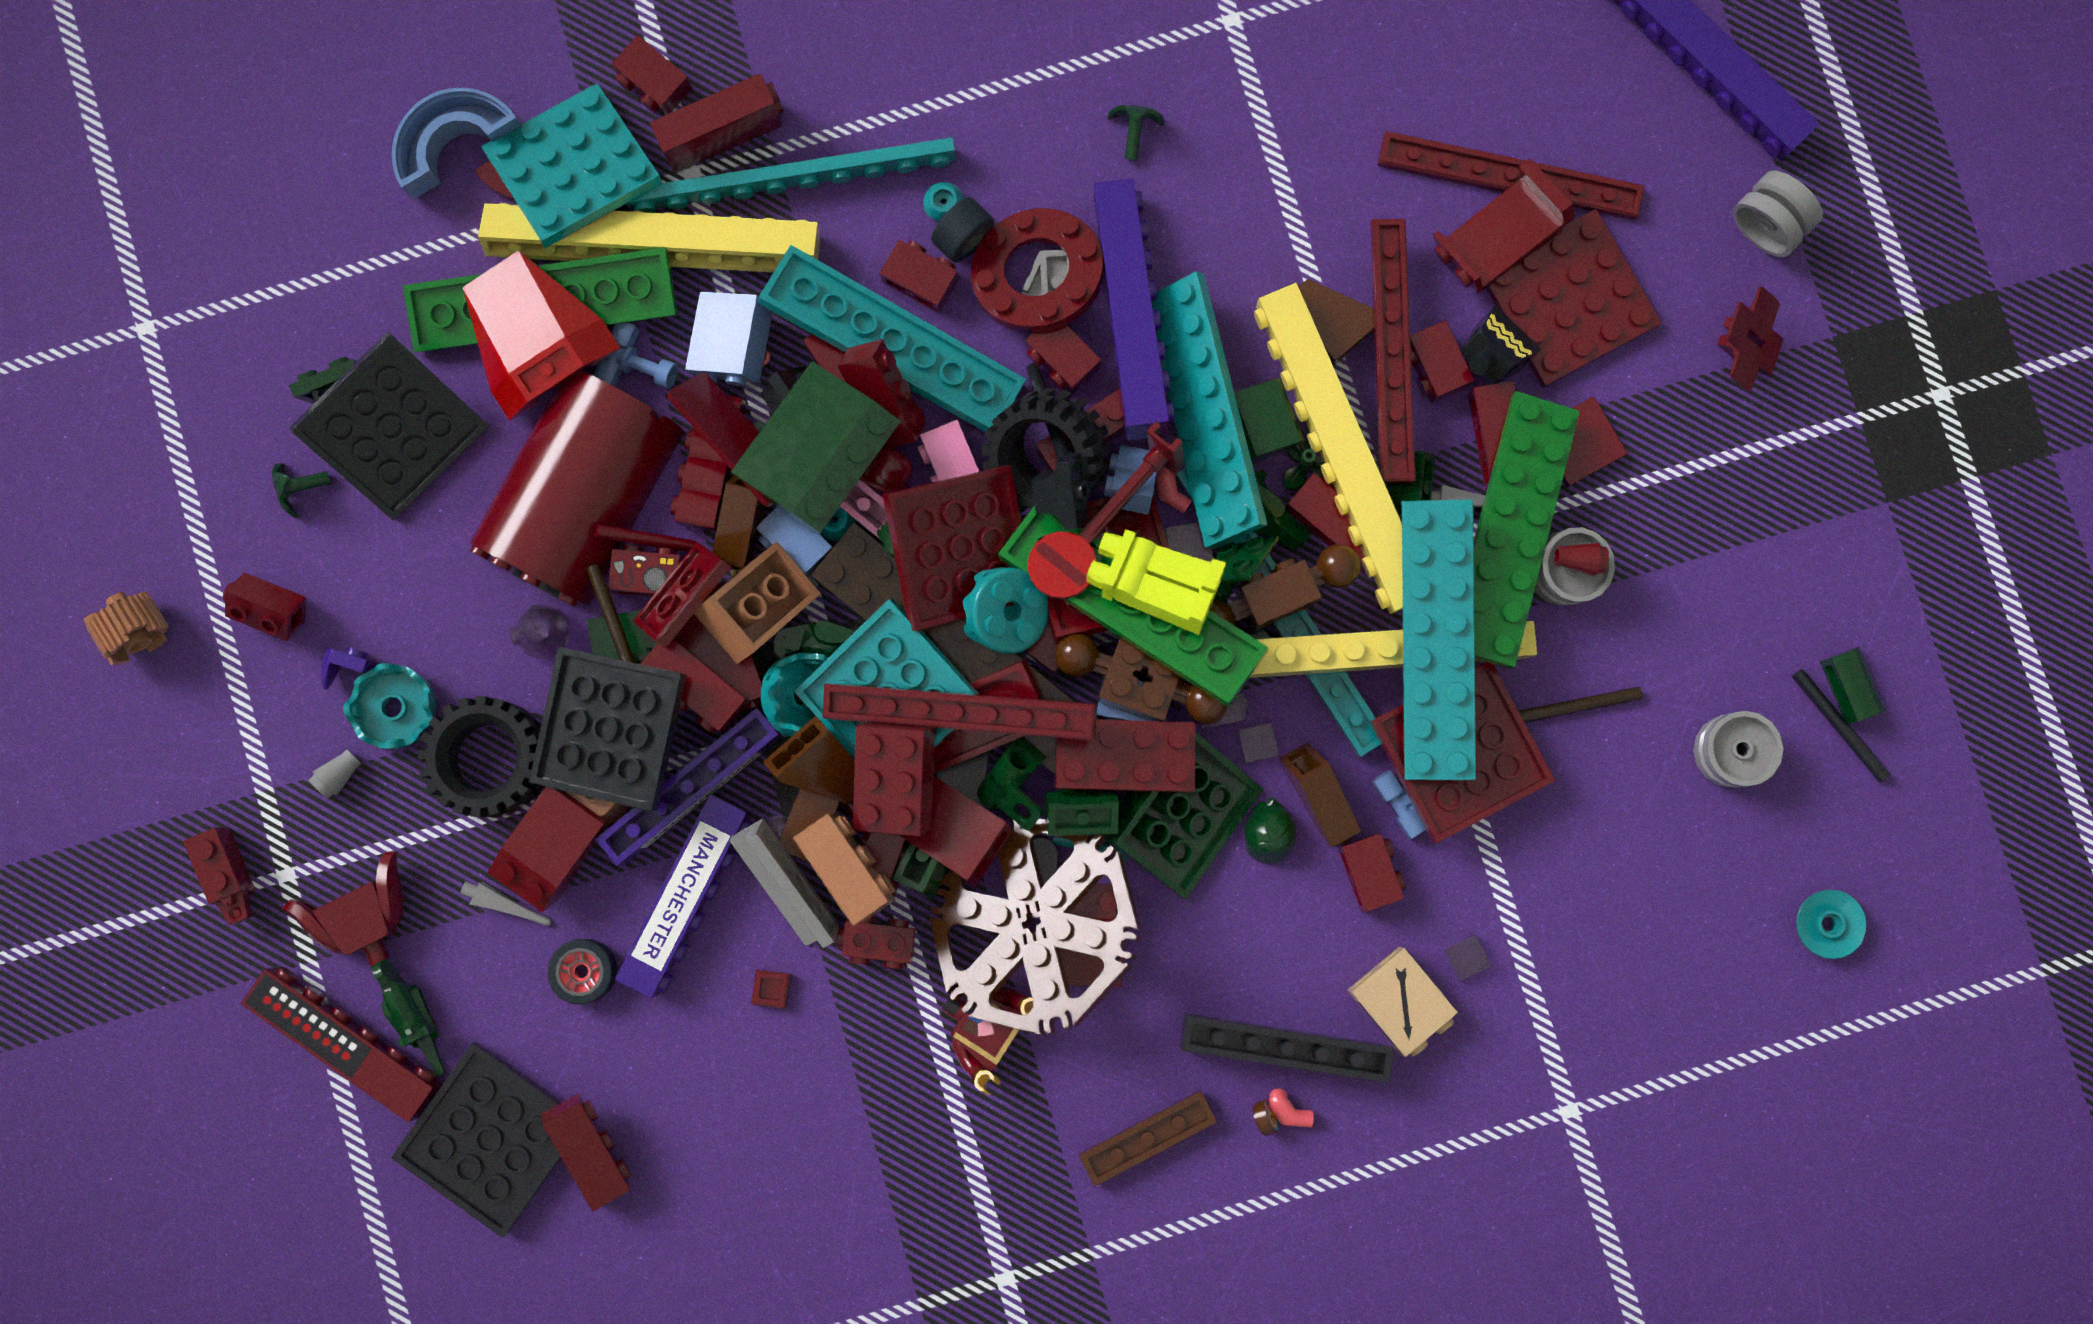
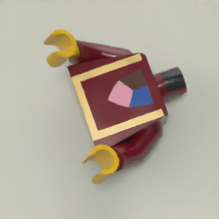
(983, 1043)

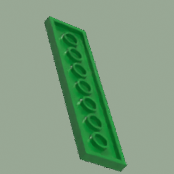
(613, 286)
(1517, 522)
(1213, 661)

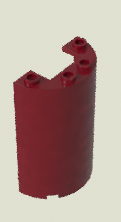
(580, 467)

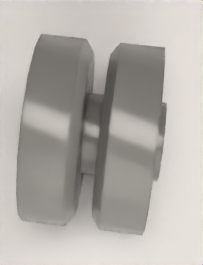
(1777, 213)
(1566, 586)
(1758, 749)

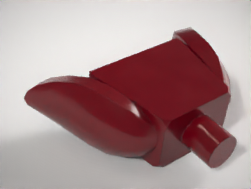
(358, 917)

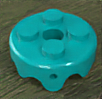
(985, 611)
(779, 689)
(368, 706)

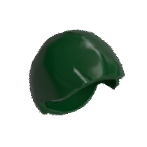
(1269, 832)

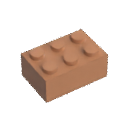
(756, 602)
(845, 868)

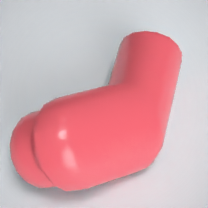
(1168, 493)
(1285, 1111)

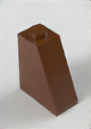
(1338, 319)
(737, 524)
(815, 763)
(1320, 794)

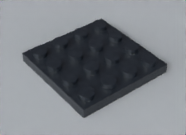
(389, 426)
(608, 729)
(483, 1140)

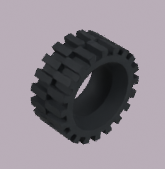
(1009, 429)
(443, 751)

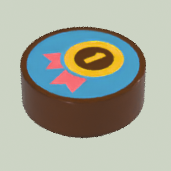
(1264, 1118)

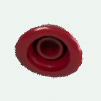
(888, 471)

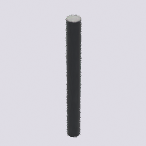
(1056, 434)
(1840, 725)

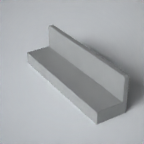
(785, 884)

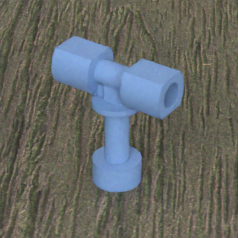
(626, 359)
(1391, 791)

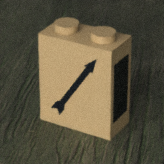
(1403, 1002)

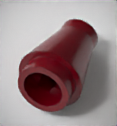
(1584, 558)

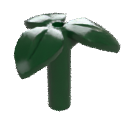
(1136, 115)
(1295, 476)
(285, 486)

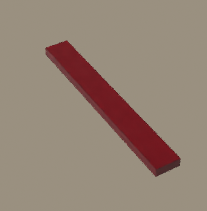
(1501, 172)
(1392, 351)
(960, 711)

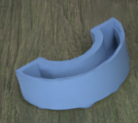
(435, 123)

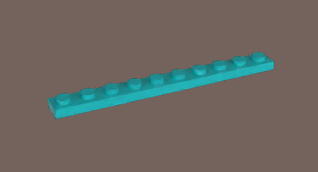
(803, 174)
(1333, 688)

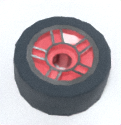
(568, 982)

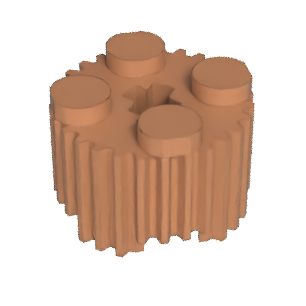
(127, 626)

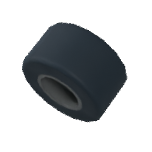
(962, 229)

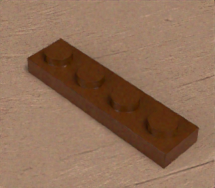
(1147, 1138)

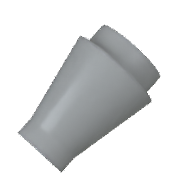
(334, 774)

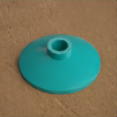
(1846, 928)

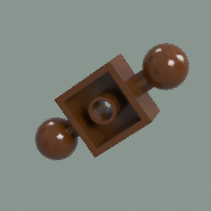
(1289, 588)
(1079, 656)

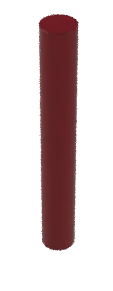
(643, 538)

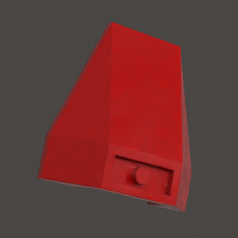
(532, 332)

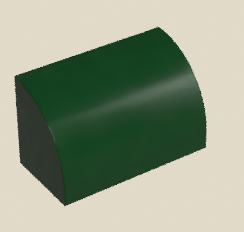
(1852, 685)

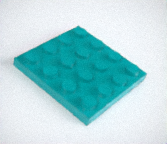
(571, 165)
(882, 655)

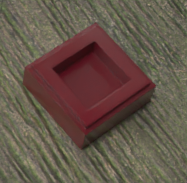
(771, 988)

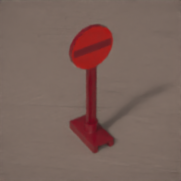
(1062, 559)

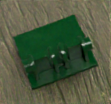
(1241, 562)
(602, 642)

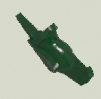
(1278, 519)
(811, 638)
(408, 1013)

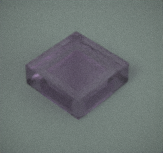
(1258, 742)
(1467, 957)

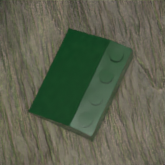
(815, 447)
(1182, 833)

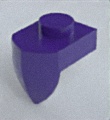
(334, 659)

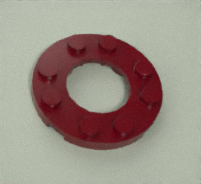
(1048, 310)

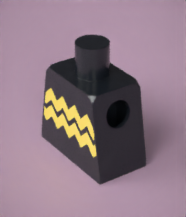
(1498, 347)

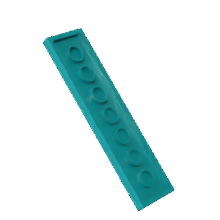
(927, 358)
(1207, 414)
(1438, 640)

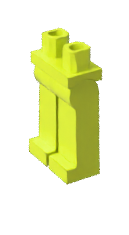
(1157, 580)

